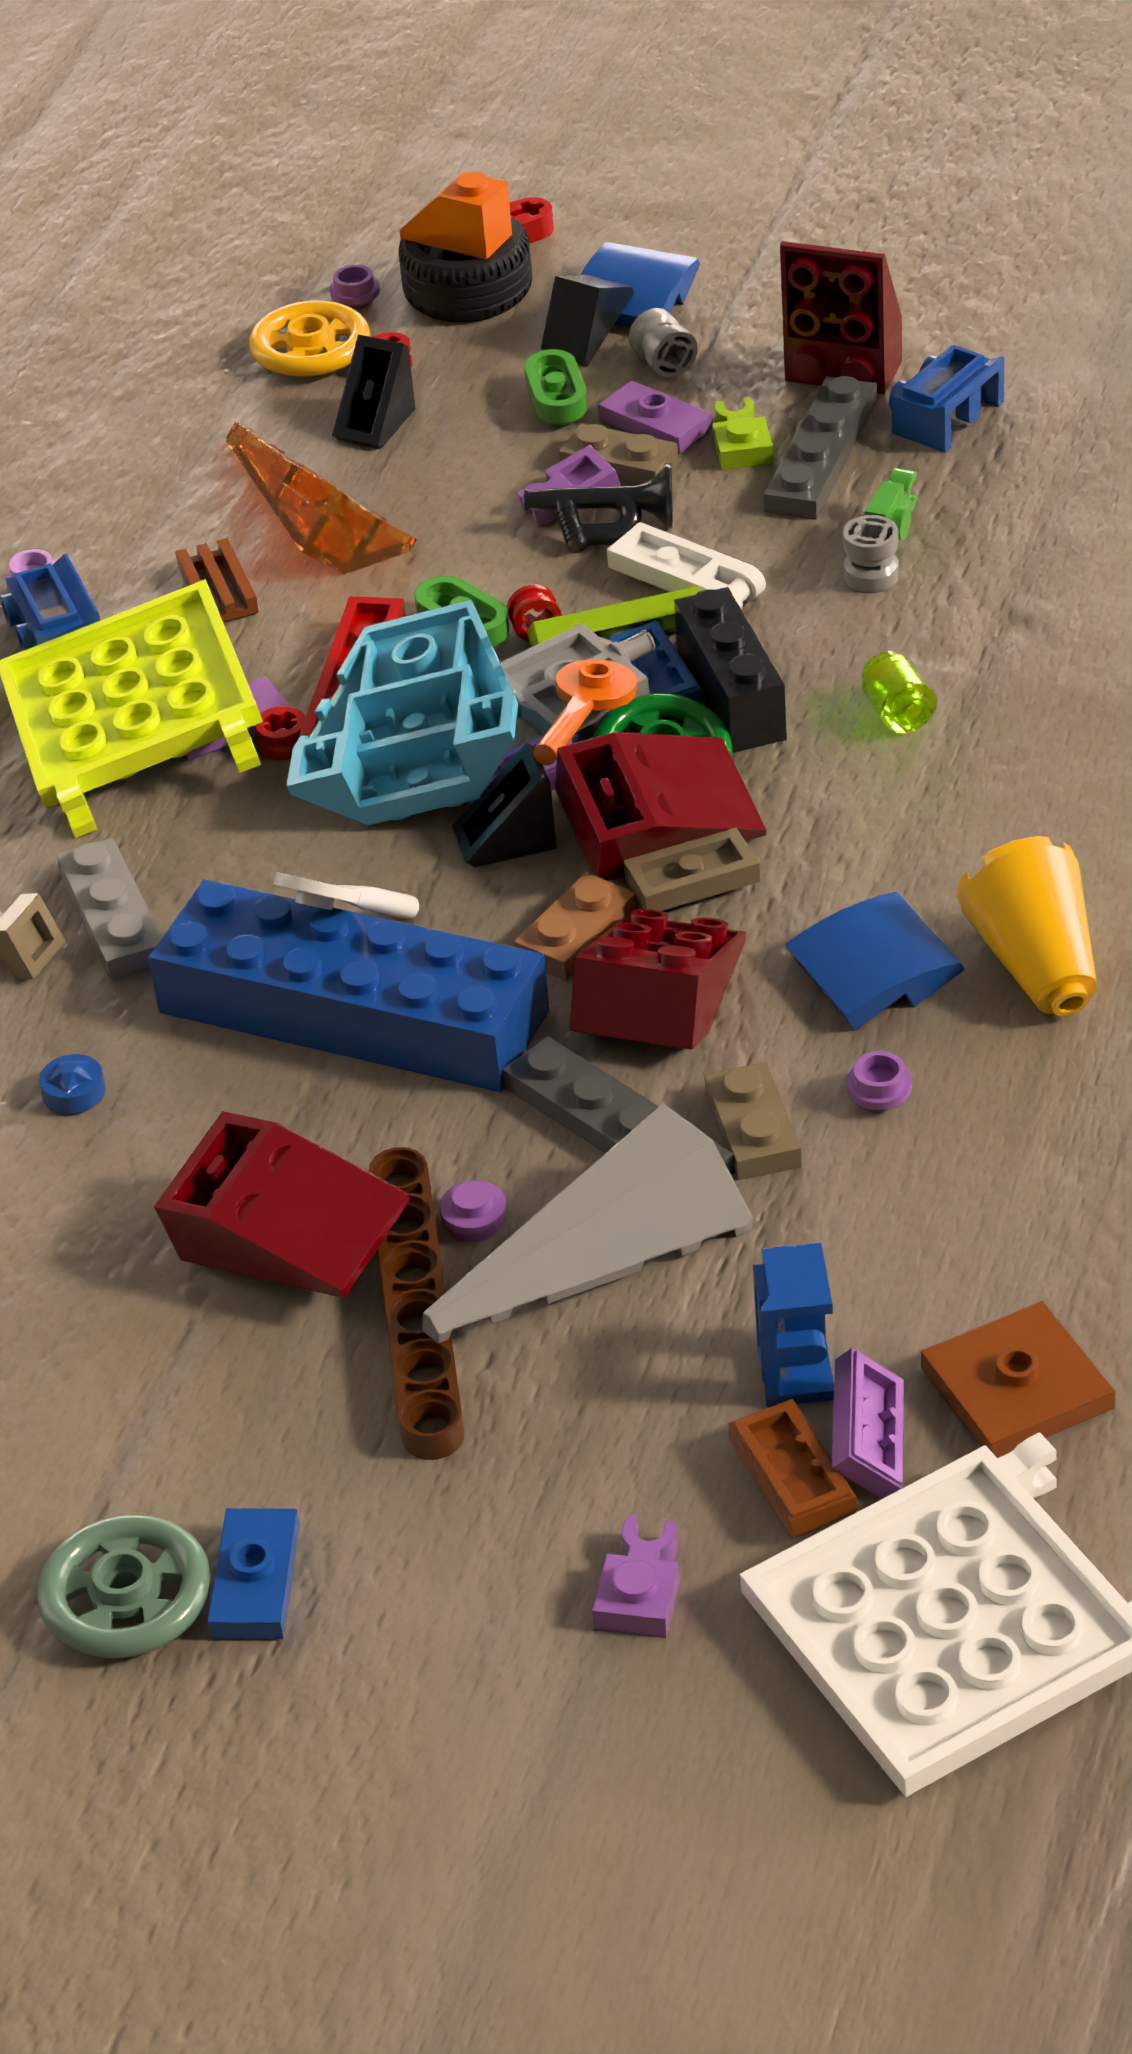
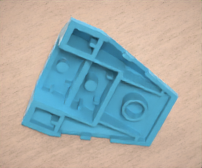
(413, 720)

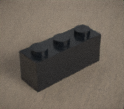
(731, 668)

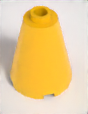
(1035, 921)

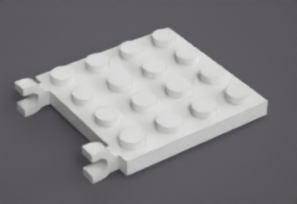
(947, 1614)

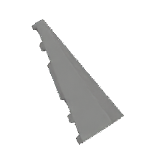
(638, 1201)

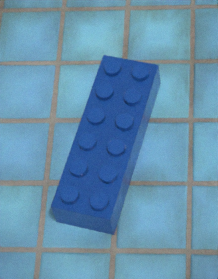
(350, 984)

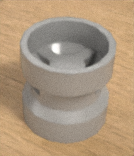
(663, 343)
(870, 551)

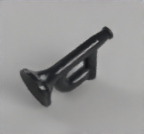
(651, 496)

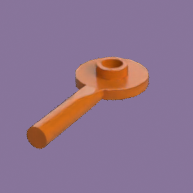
(584, 688)

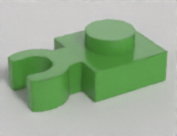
(894, 500)

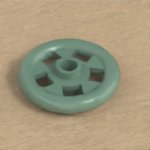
(123, 1586)

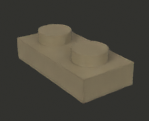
(631, 455)
(692, 870)
(752, 1120)

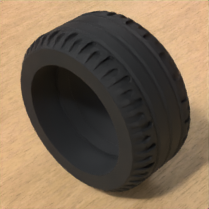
(465, 286)

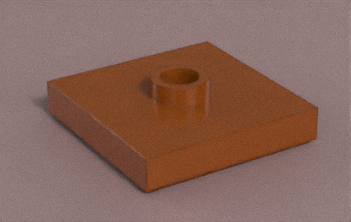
(1017, 1379)

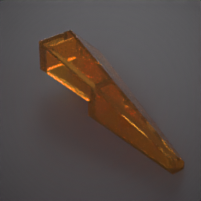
(316, 512)

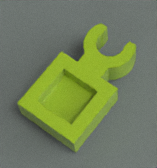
(741, 437)

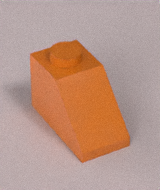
(464, 217)

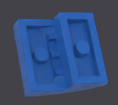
(656, 276)
(873, 957)

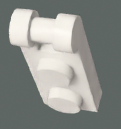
(681, 564)

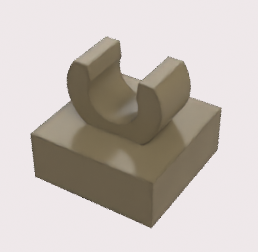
(28, 936)

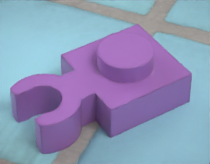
(581, 469)
(641, 1585)

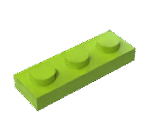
(614, 618)

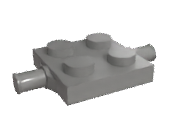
(535, 670)

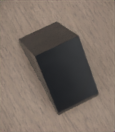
(583, 314)
(375, 393)
(510, 816)

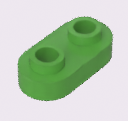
(556, 387)
(450, 590)

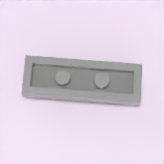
(110, 906)

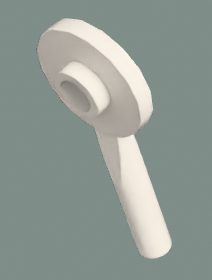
(364, 897)

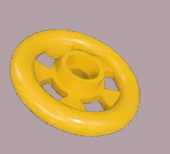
(308, 338)

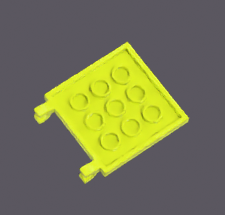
(129, 698)

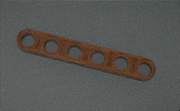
(412, 1298)

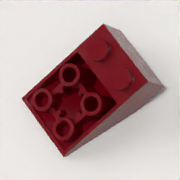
(839, 315)
(649, 794)
(654, 979)
(277, 1207)

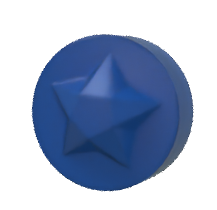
(72, 1084)

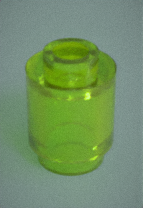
(898, 692)

